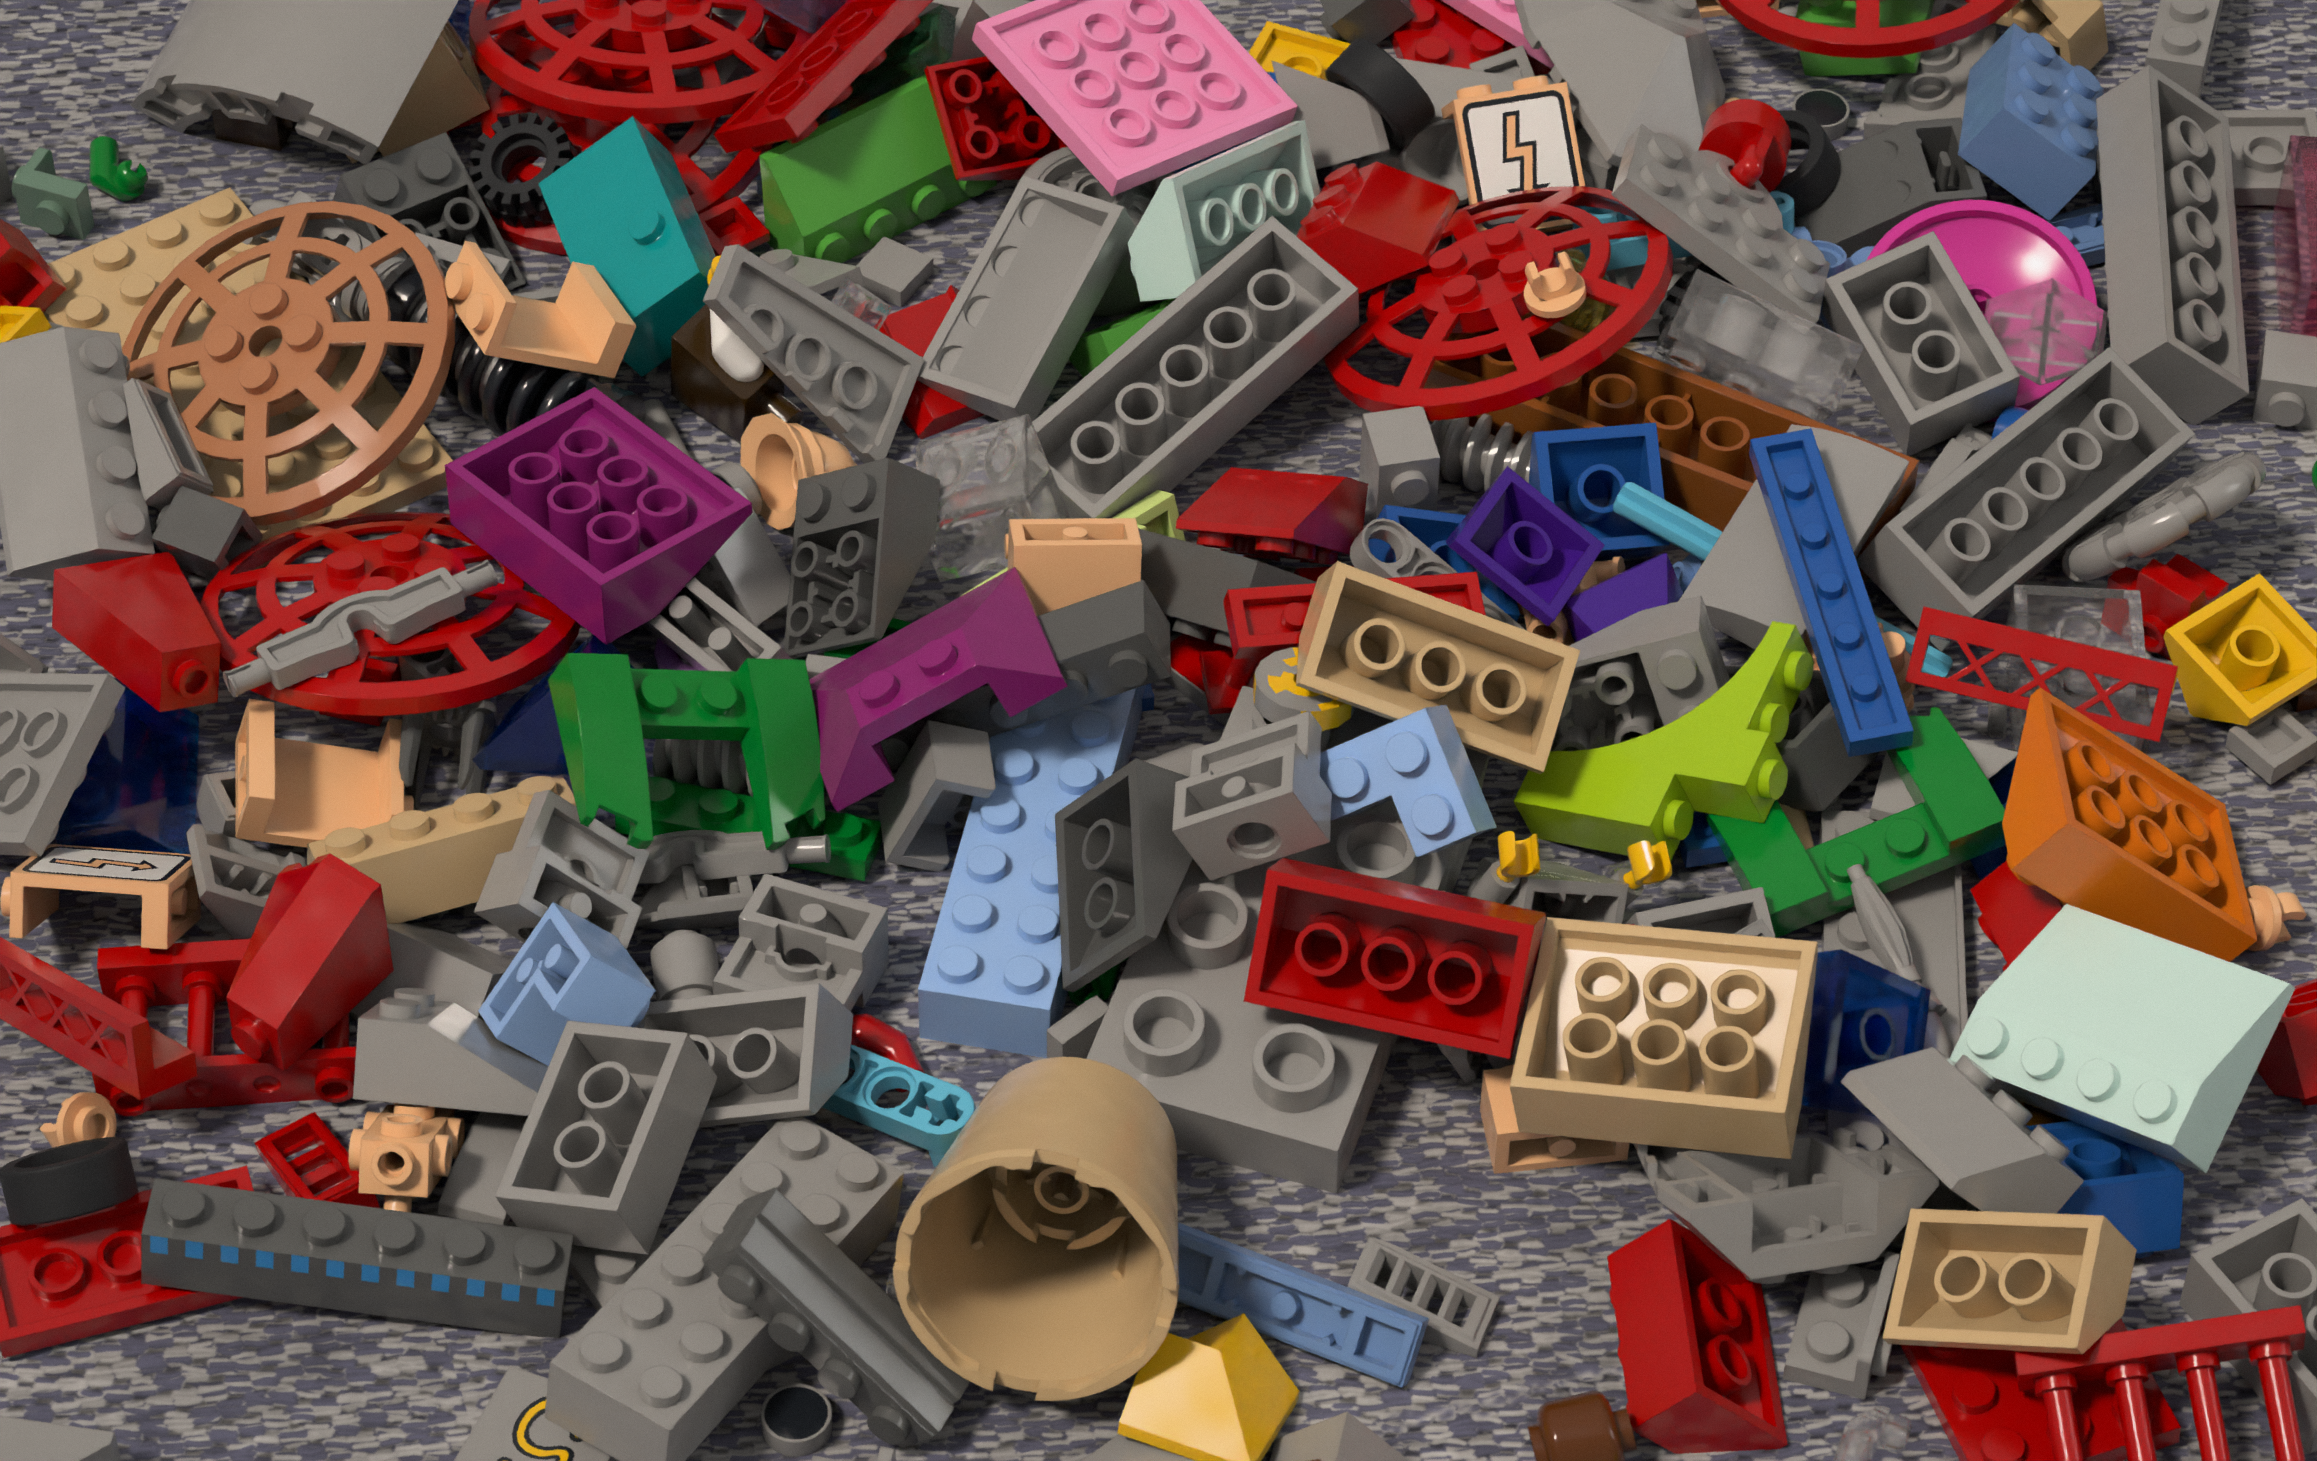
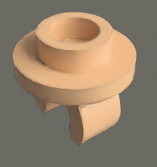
(1554, 290)
(2269, 914)
(81, 1119)

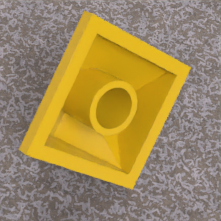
(2243, 654)
(1211, 1395)

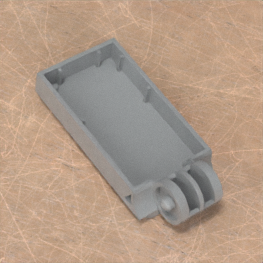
(1248, 1077)

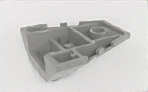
(1630, 66)
(1796, 1213)

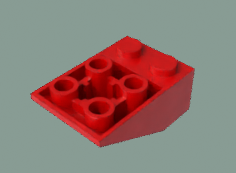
(987, 121)
(1279, 515)

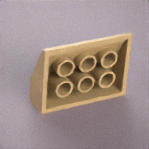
(1666, 1037)

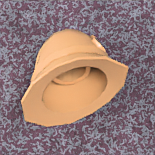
(781, 455)

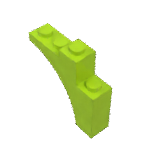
(1706, 761)

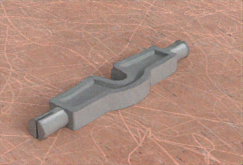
(330, 637)
(728, 855)

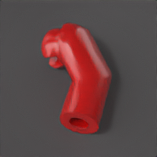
(884, 1040)

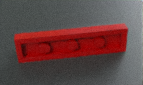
(2045, 650)
(89, 1026)

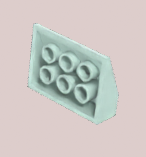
(2126, 1034)

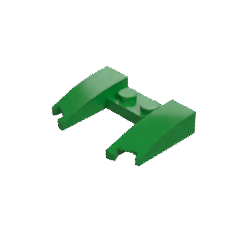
(610, 709)
(1951, 823)

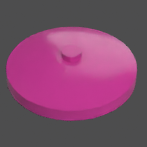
(1996, 253)

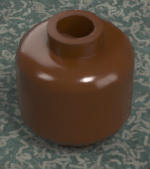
(1581, 1430)

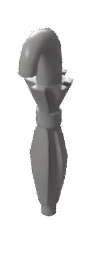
(1890, 944)

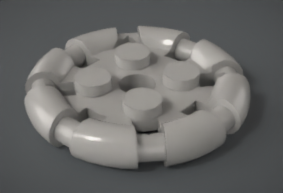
(2163, 516)

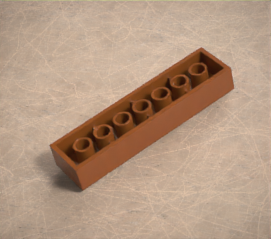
(1699, 423)

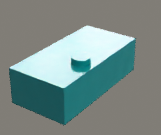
(636, 224)

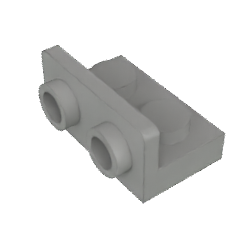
(1842, 1329)

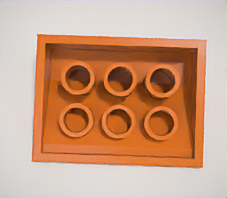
(2122, 834)

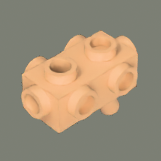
(405, 1152)

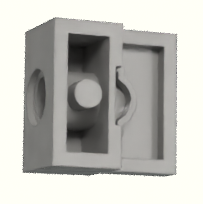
(1254, 797)
(565, 864)
(807, 937)

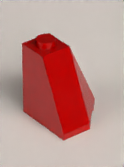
(309, 959)

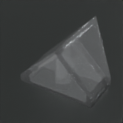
(2047, 330)

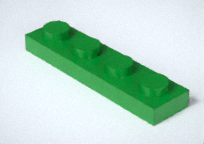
(693, 807)

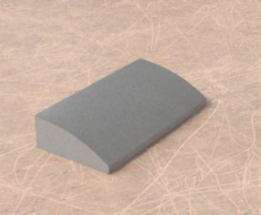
(1027, 300)
(1745, 571)

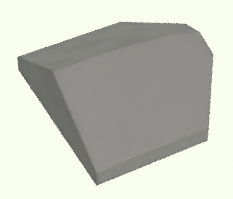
(234, 877)
(693, 903)

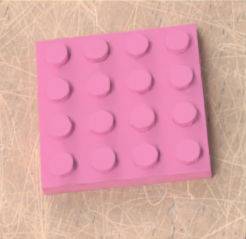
(1134, 82)

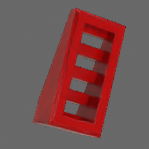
(329, 1153)

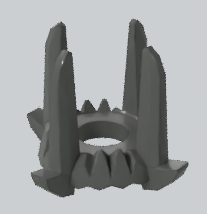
(422, 733)

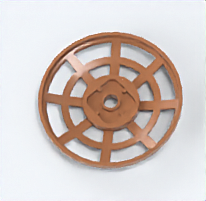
(306, 357)

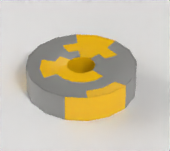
(1279, 697)

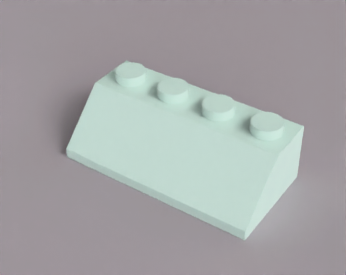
(1218, 205)

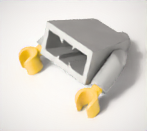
(1565, 891)

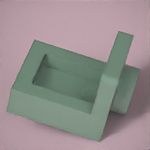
(50, 200)

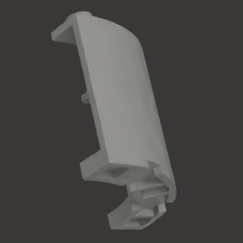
(314, 62)

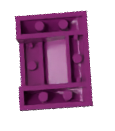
(970, 642)

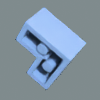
(1420, 768)
(561, 976)

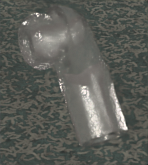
(1870, 1431)

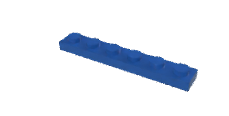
(1831, 593)

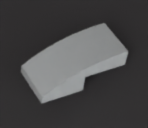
(480, 1168)

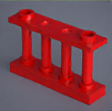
(1272, 619)
(201, 977)
(2196, 1353)

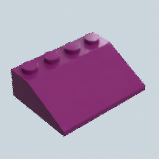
(594, 512)

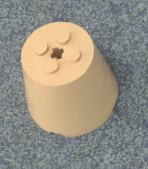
(1047, 1234)

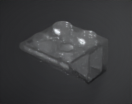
(984, 482)

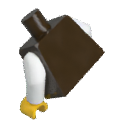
(723, 376)

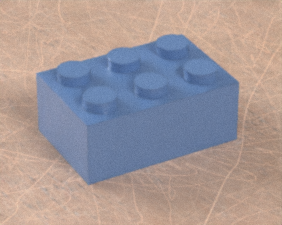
(2031, 121)

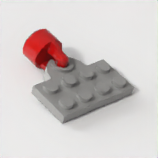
(1722, 203)

